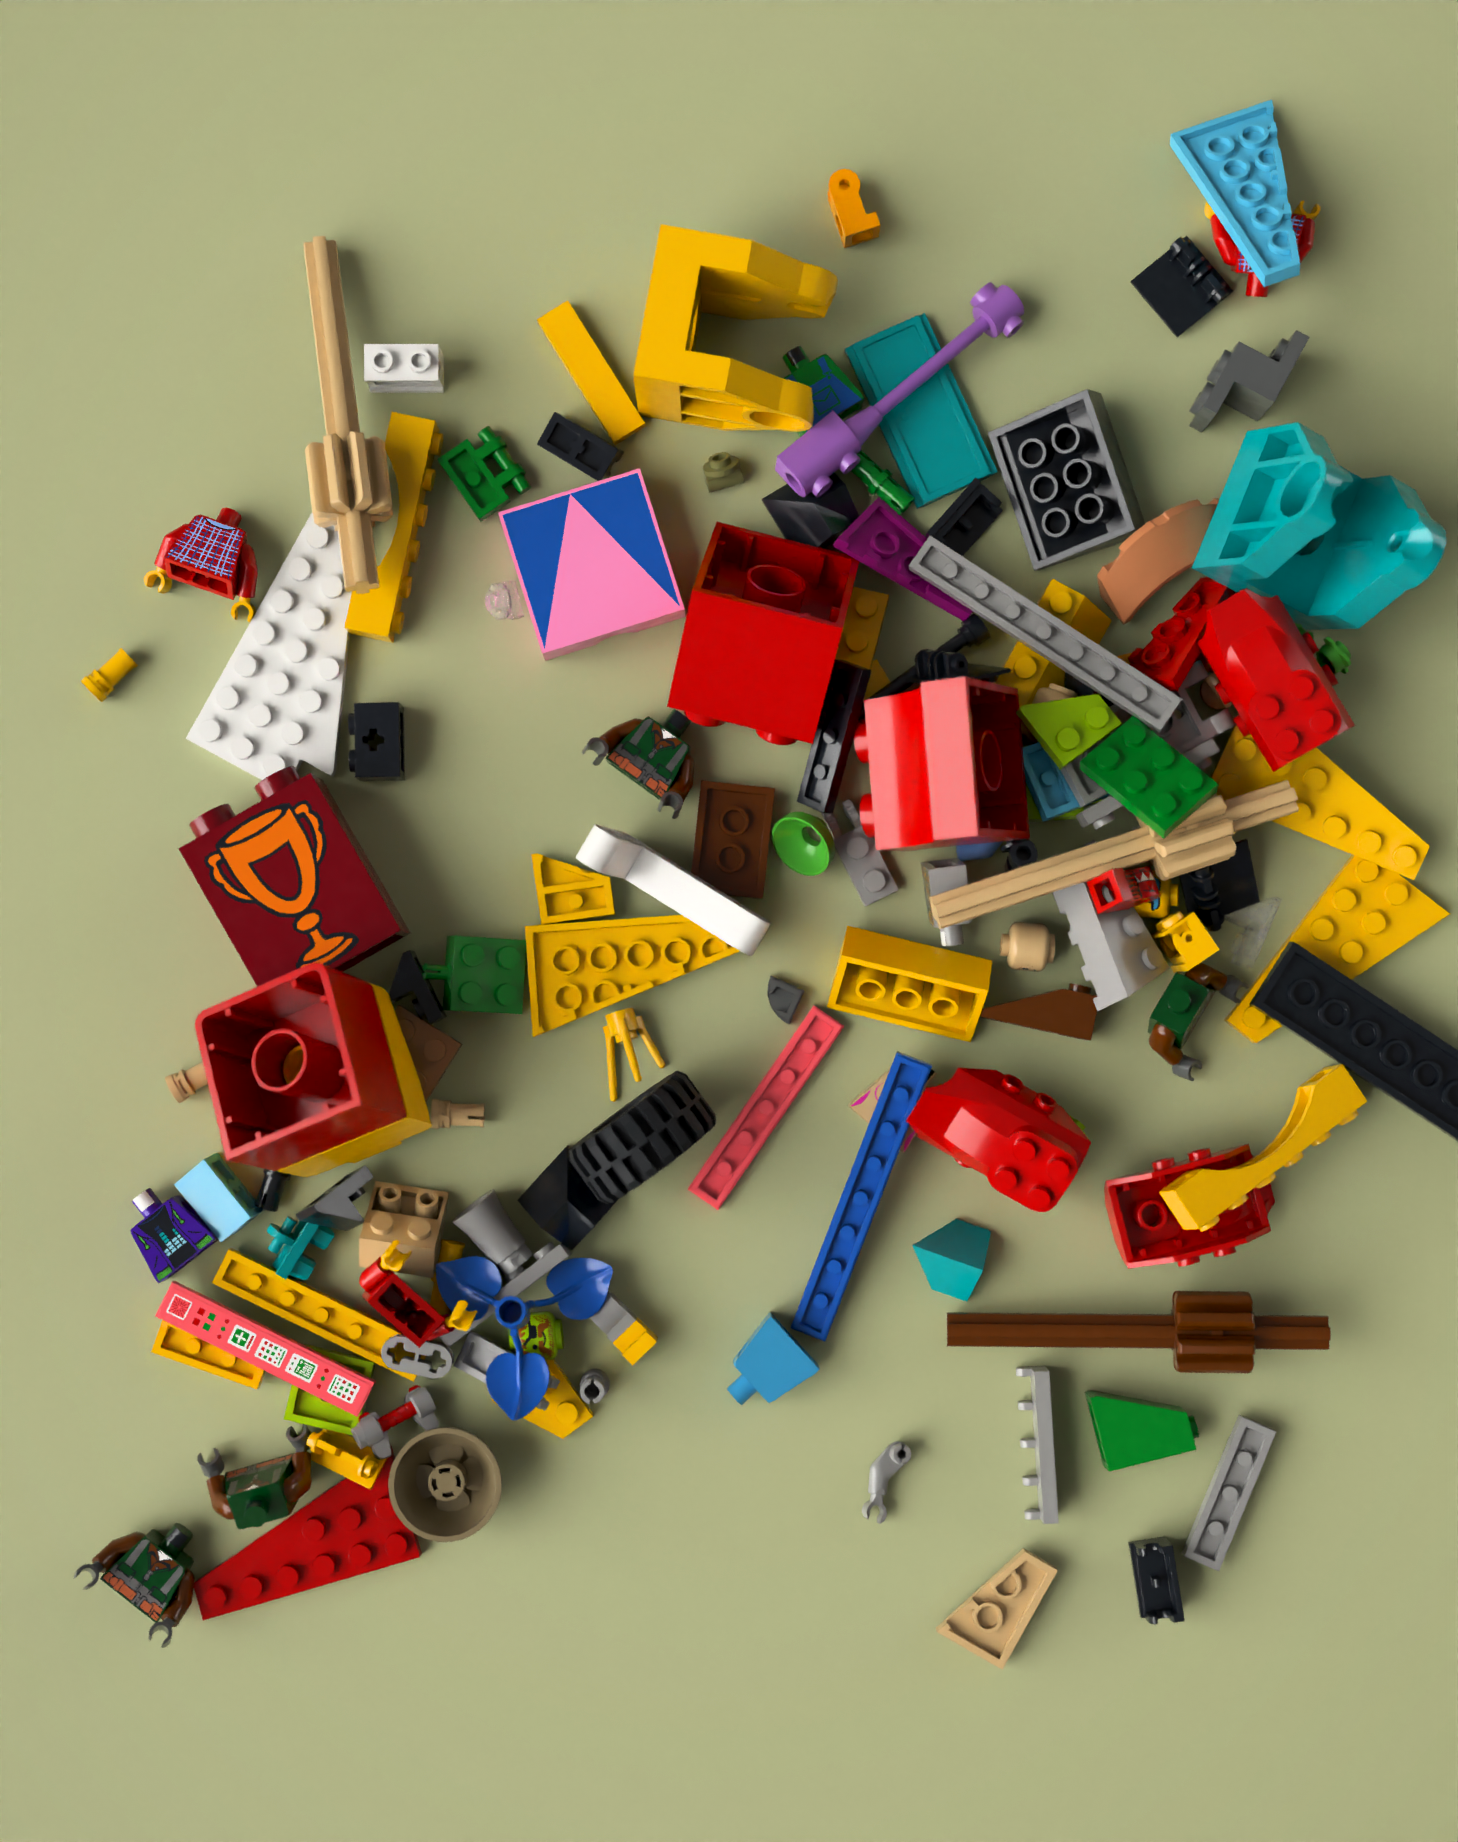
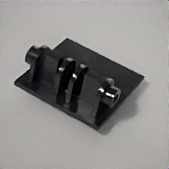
(1181, 286)
(942, 665)
(1221, 888)

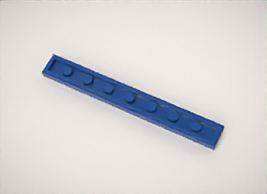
(861, 1196)

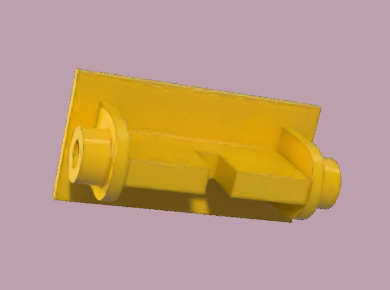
(342, 1455)

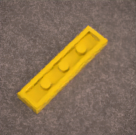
(591, 372)

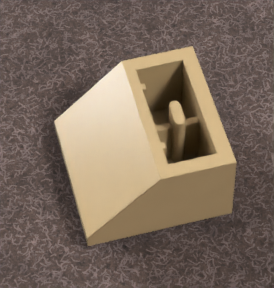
(406, 1215)

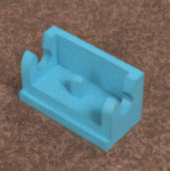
(218, 1197)

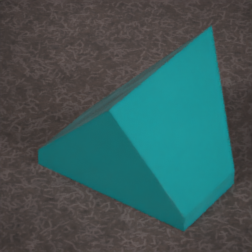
(954, 1257)

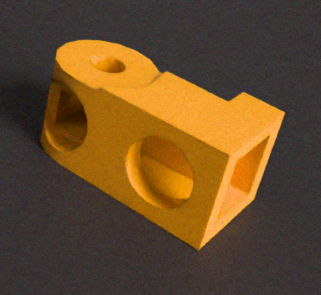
(848, 209)

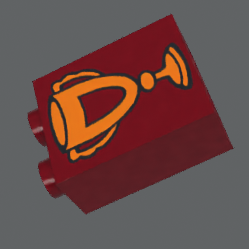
(291, 880)

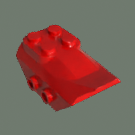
(1272, 677)
(1004, 1132)
(1150, 1232)

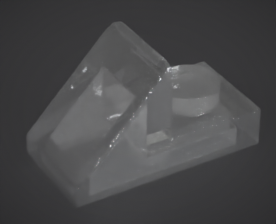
(1256, 921)

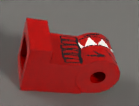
(1128, 888)

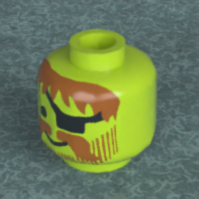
(541, 1335)

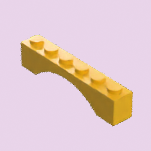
(411, 449)
(1319, 1106)

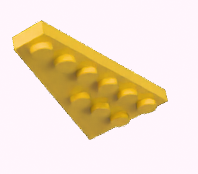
(1329, 805)
(1351, 928)
(602, 962)

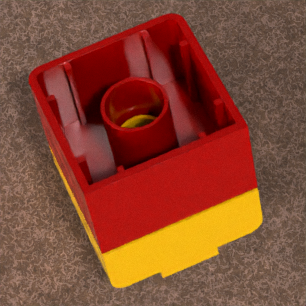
(310, 1072)

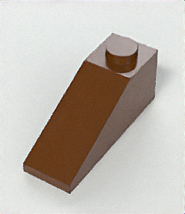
(1059, 1011)

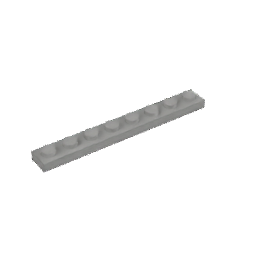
(1045, 634)

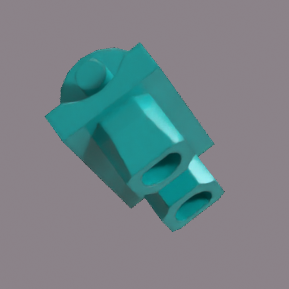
(291, 1257)

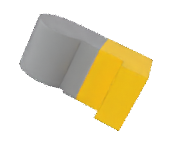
(624, 1329)

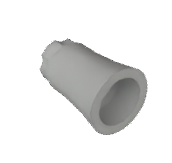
(494, 1232)

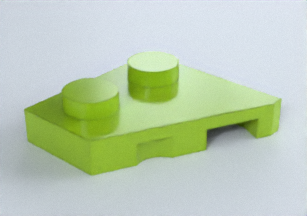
(1069, 725)

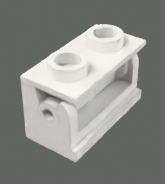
(404, 368)

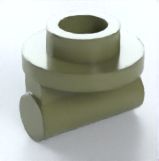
(722, 472)

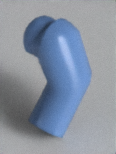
(977, 851)

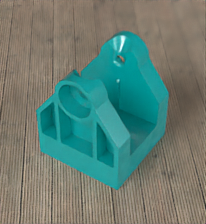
(1317, 532)

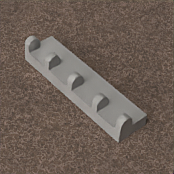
(1043, 1444)

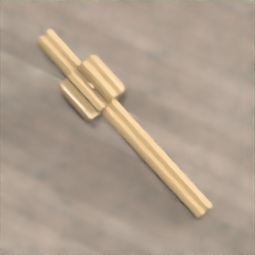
(346, 470)
(1193, 845)

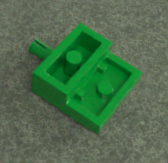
(482, 974)

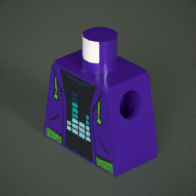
(169, 1234)

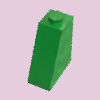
(1138, 1430)

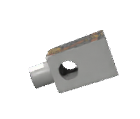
(938, 878)

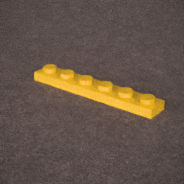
(309, 1308)

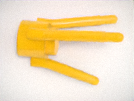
(623, 1027)

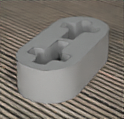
(416, 1365)

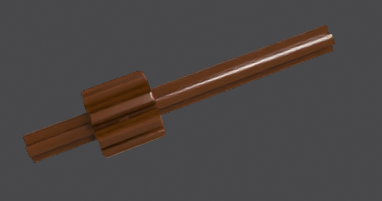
(1204, 1331)

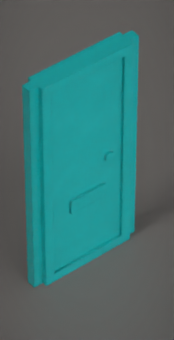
(932, 427)

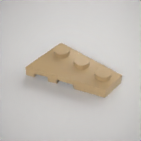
(1000, 1609)

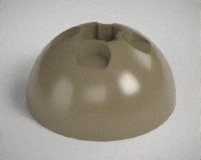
(431, 1500)

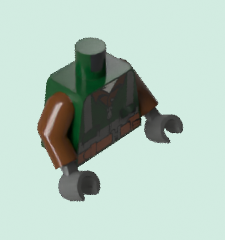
(650, 756)
(1181, 1010)
(263, 1489)
(149, 1574)

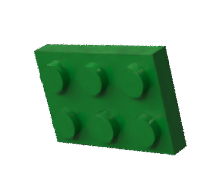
(1148, 776)

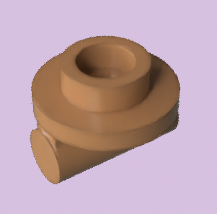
(1209, 694)

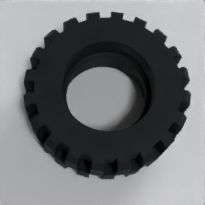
(642, 1137)

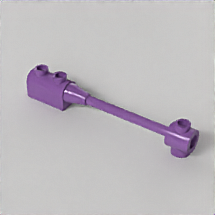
(835, 442)

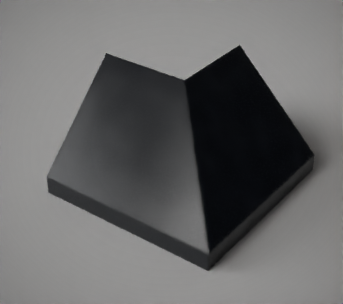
(812, 518)
(563, 1202)

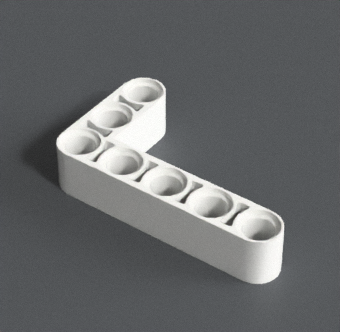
(629, 858)

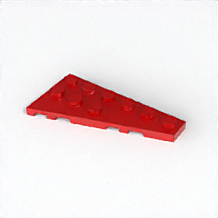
(323, 1542)

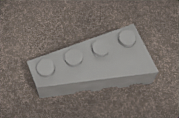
(1113, 944)

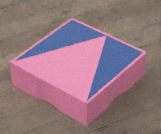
(592, 564)

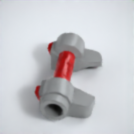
(372, 1429)

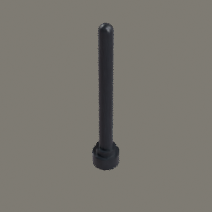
(971, 632)

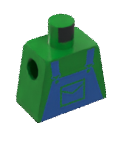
(829, 385)

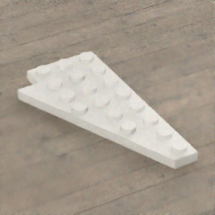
(288, 673)

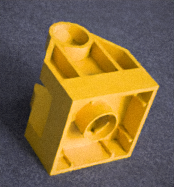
(734, 280)

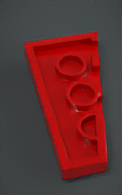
(1174, 642)

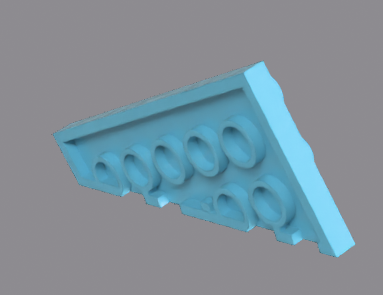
(1245, 184)

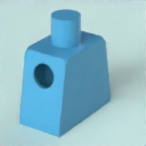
(770, 1363)

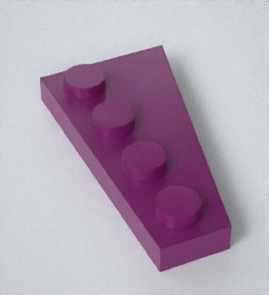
(888, 546)

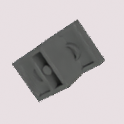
(1246, 380)

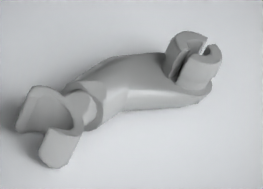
(880, 1472)

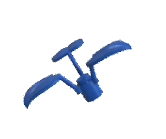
(522, 1380)

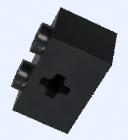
(389, 759)

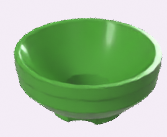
(798, 848)

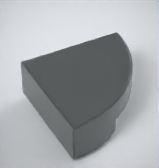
(783, 998)

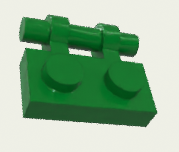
(474, 479)

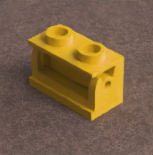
(1184, 940)

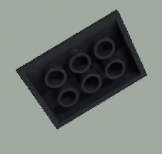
(1067, 480)

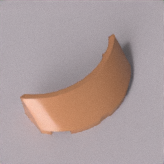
(1154, 557)

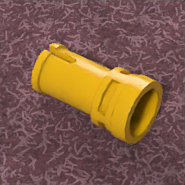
(102, 681)

